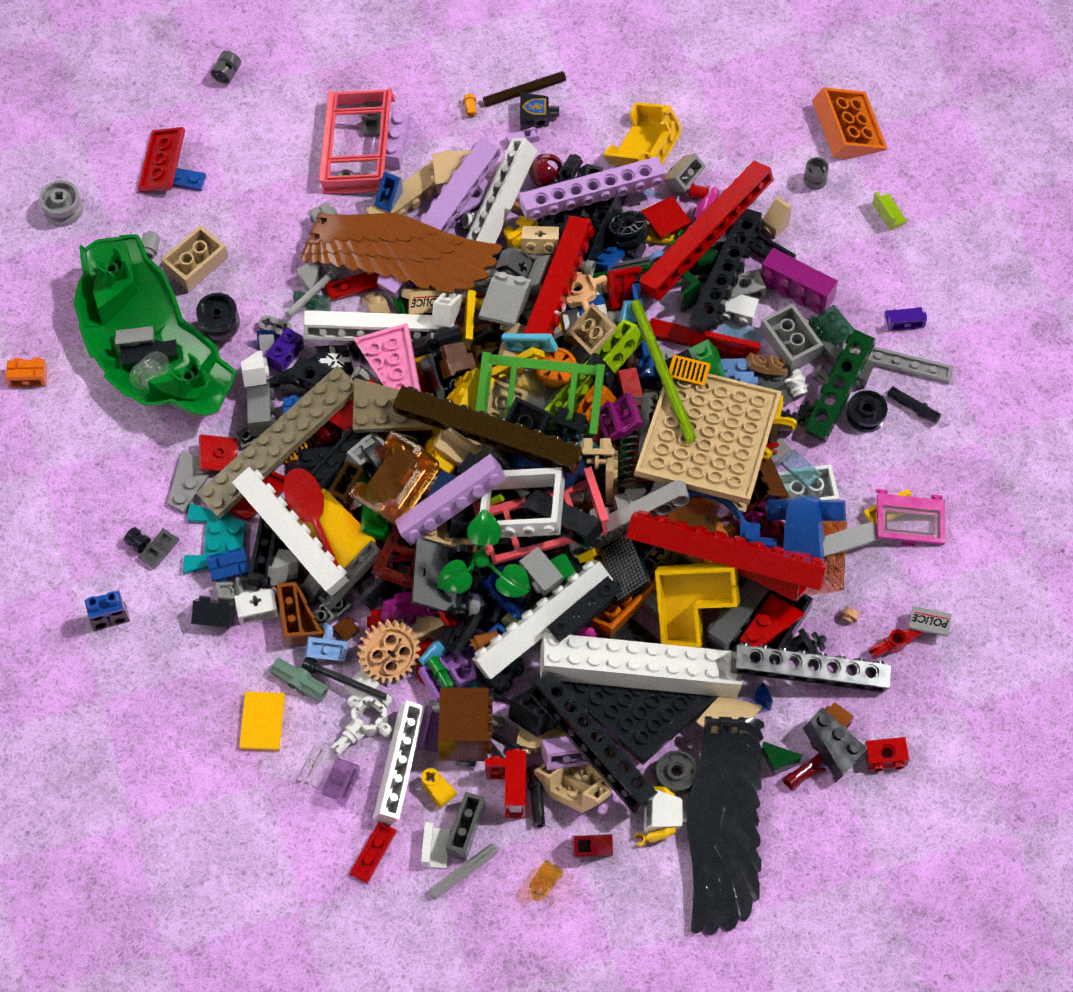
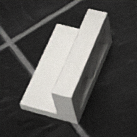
(434, 847)

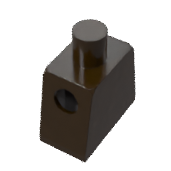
(344, 482)

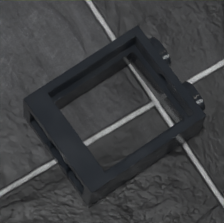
(376, 592)

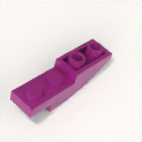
(402, 607)

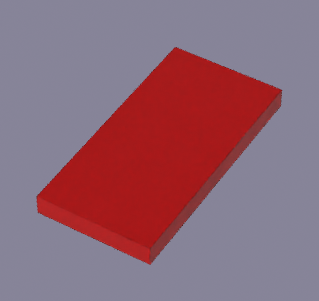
(161, 160)

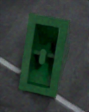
(779, 758)

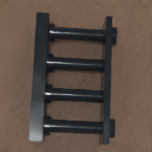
(584, 610)

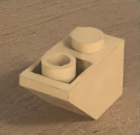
(375, 303)

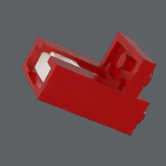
(514, 772)

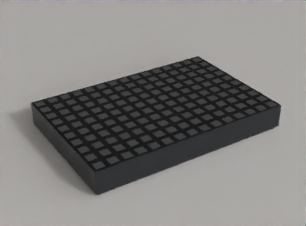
(625, 567)

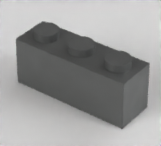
(260, 408)
(465, 826)

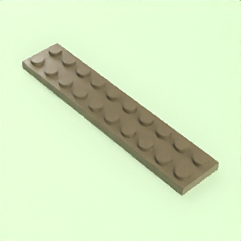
(280, 439)

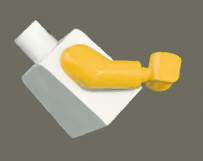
(662, 816)

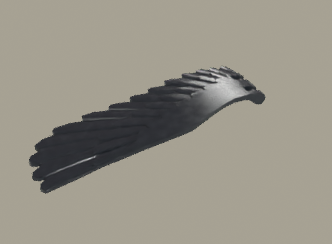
(724, 824)

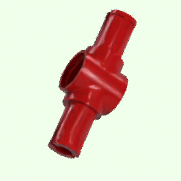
(890, 646)

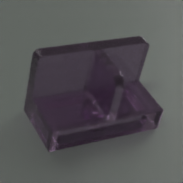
(341, 781)

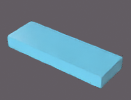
(522, 342)

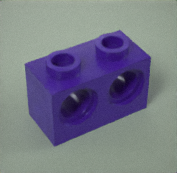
(285, 350)

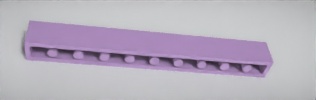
(452, 198)

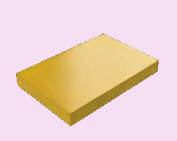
(262, 721)

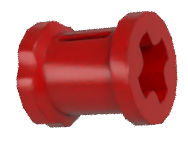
(698, 191)

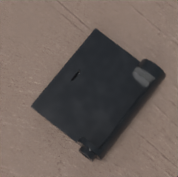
(430, 560)

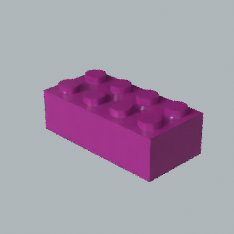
(798, 281)

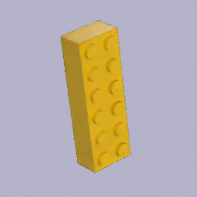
(464, 393)

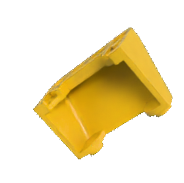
(652, 135)
(341, 531)

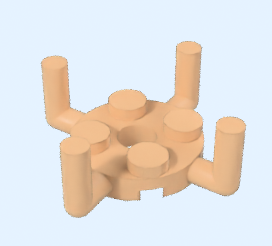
(588, 290)

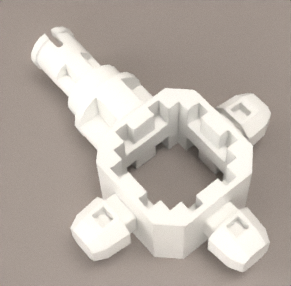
(357, 729)

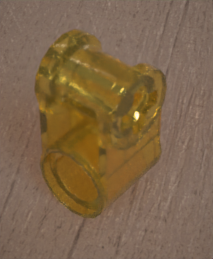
(545, 878)

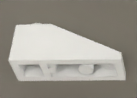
(447, 308)

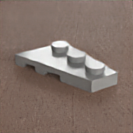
(186, 482)

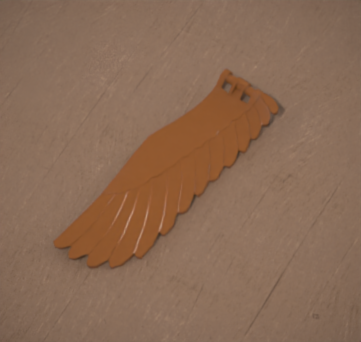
(400, 249)

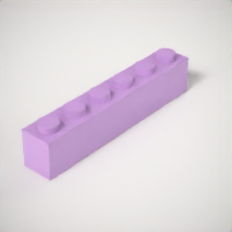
(450, 499)

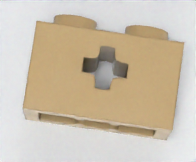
(539, 240)

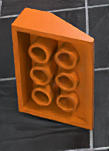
(848, 123)

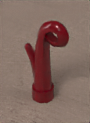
(809, 769)

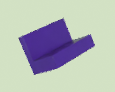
(905, 319)

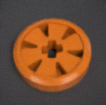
(554, 378)

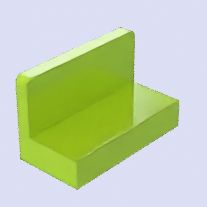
(888, 210)

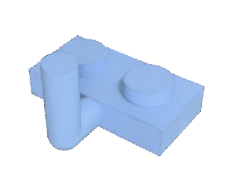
(326, 647)

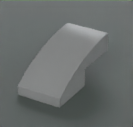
(233, 588)

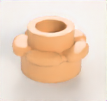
(849, 614)

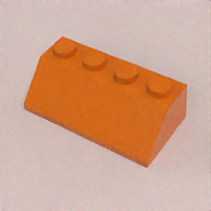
(620, 613)

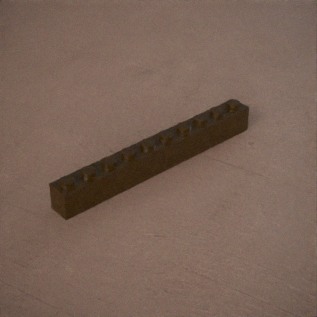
(488, 430)

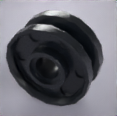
(628, 229)
(868, 401)

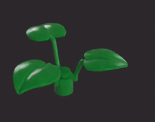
(457, 579)

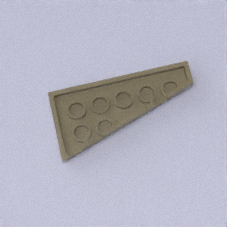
(375, 411)

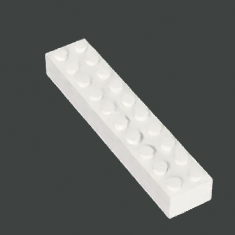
(639, 665)

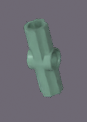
(299, 679)

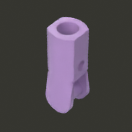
(531, 131)

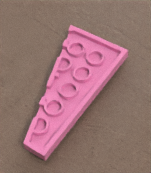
(391, 356)

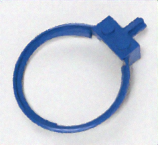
(748, 530)

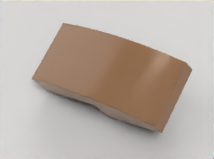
(770, 366)

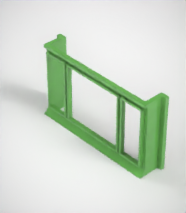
(489, 360)

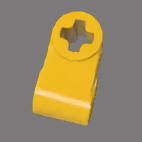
(440, 789)

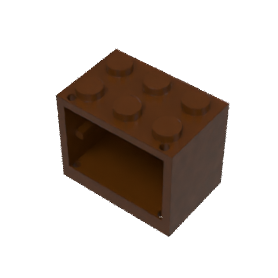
(465, 724)

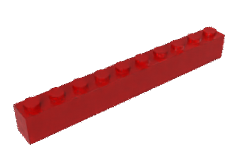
(706, 230)
(727, 550)

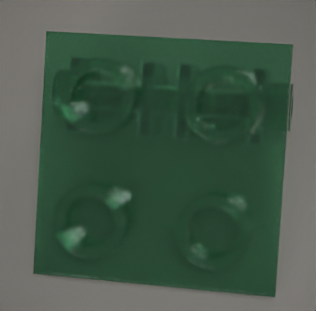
(831, 326)

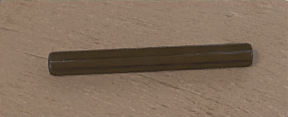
(524, 88)

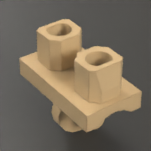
(604, 450)

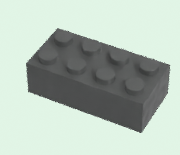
(734, 621)

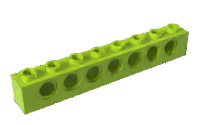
(613, 352)

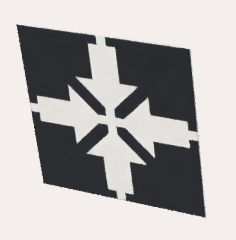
(335, 355)

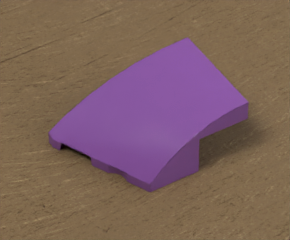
(459, 668)

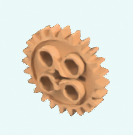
(377, 641)

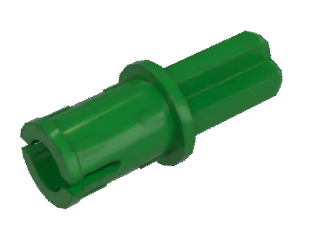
(440, 672)

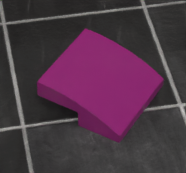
(619, 417)

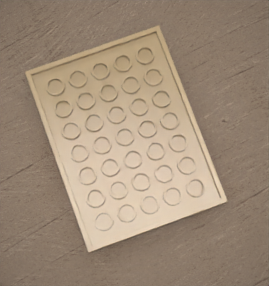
(731, 434)

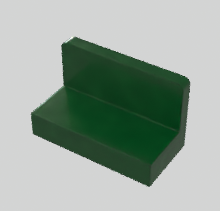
(689, 291)

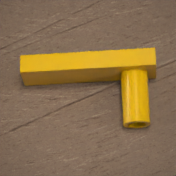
(471, 304)

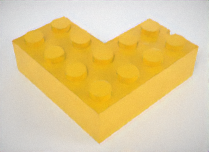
(683, 594)

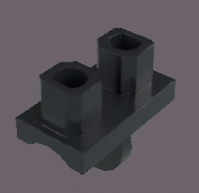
(578, 422)
(804, 639)

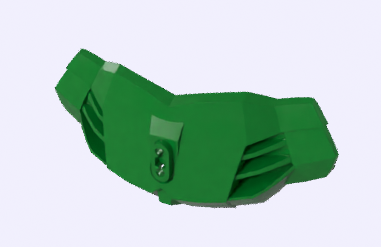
(129, 291)

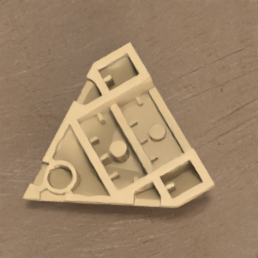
(574, 786)

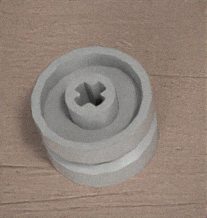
(61, 203)

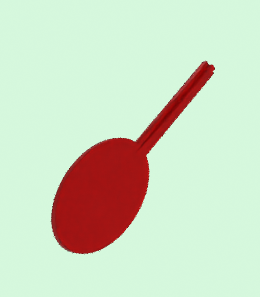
(307, 501)

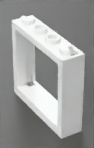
(530, 479)

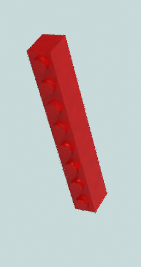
(560, 276)

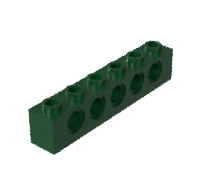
(856, 340)

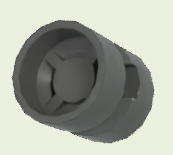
(225, 67)
(816, 173)

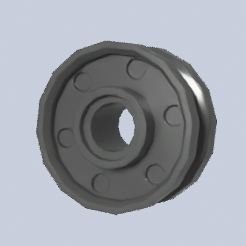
(677, 761)

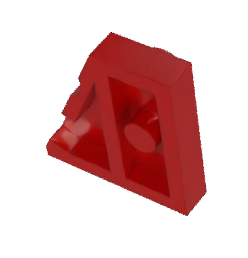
(620, 285)

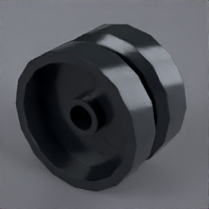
(218, 316)

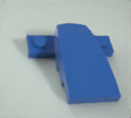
(804, 521)

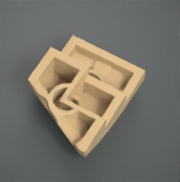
(729, 708)

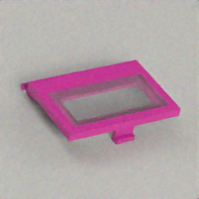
(910, 518)

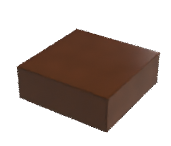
(346, 628)

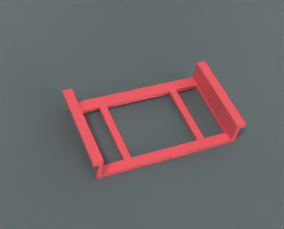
(354, 183)
(589, 484)

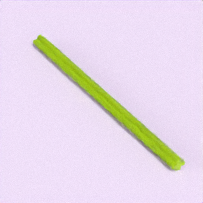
(663, 372)

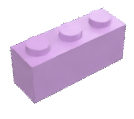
(397, 138)

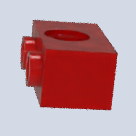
(894, 746)

